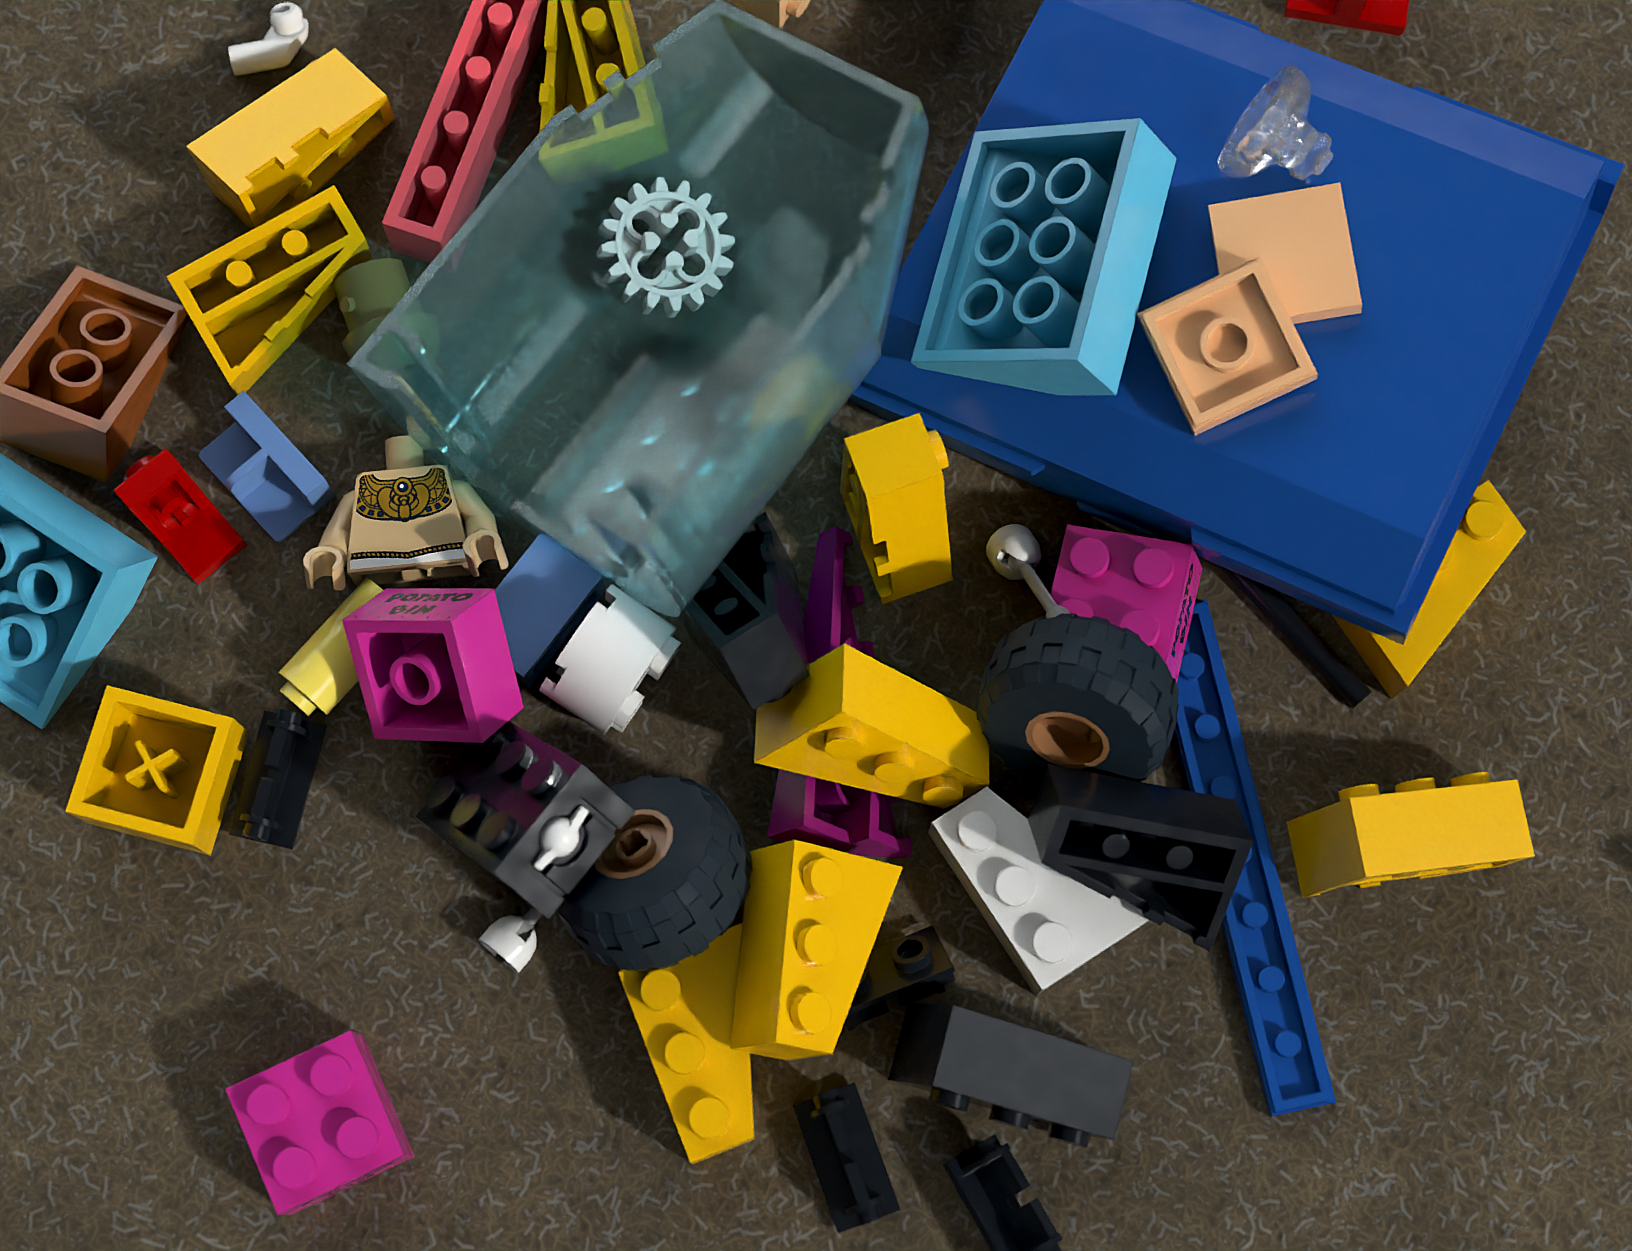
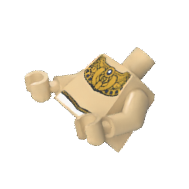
(406, 525)

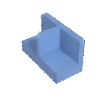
(265, 470)
(544, 604)

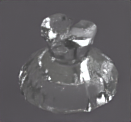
(1277, 131)

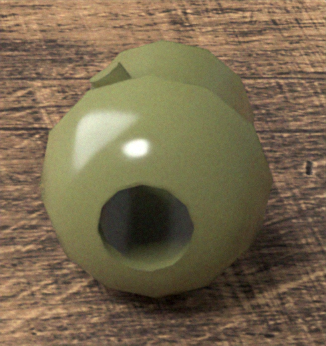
(367, 296)

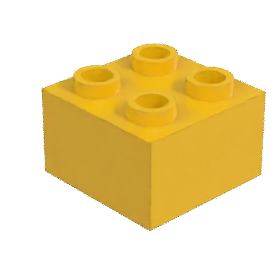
(158, 770)

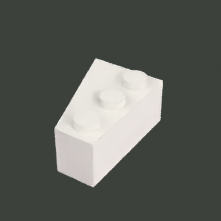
(1034, 911)

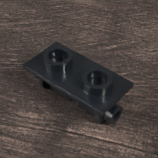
(278, 779)
(905, 968)
(846, 1157)
(987, 1184)

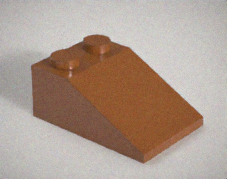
(87, 372)

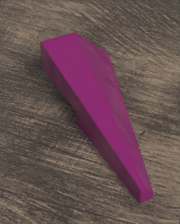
(813, 807)

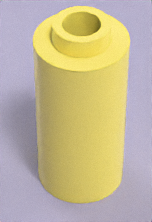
(324, 665)

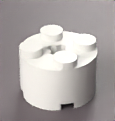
(610, 660)

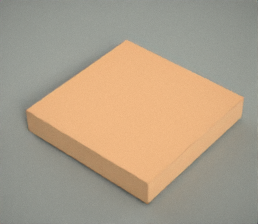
(1301, 244)
(1227, 346)

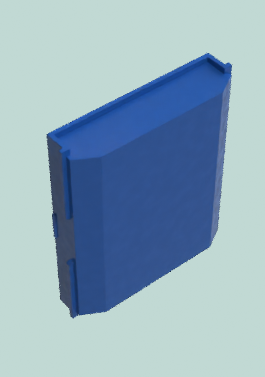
(1353, 479)

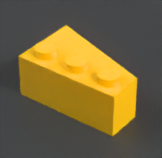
(269, 284)
(899, 505)
(1410, 833)
(805, 946)
(688, 1032)

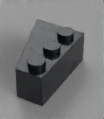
(752, 617)
(1145, 844)
(1012, 1072)

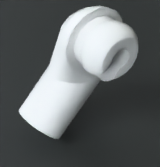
(278, 46)

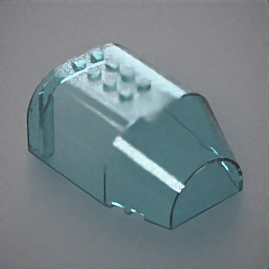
(650, 431)

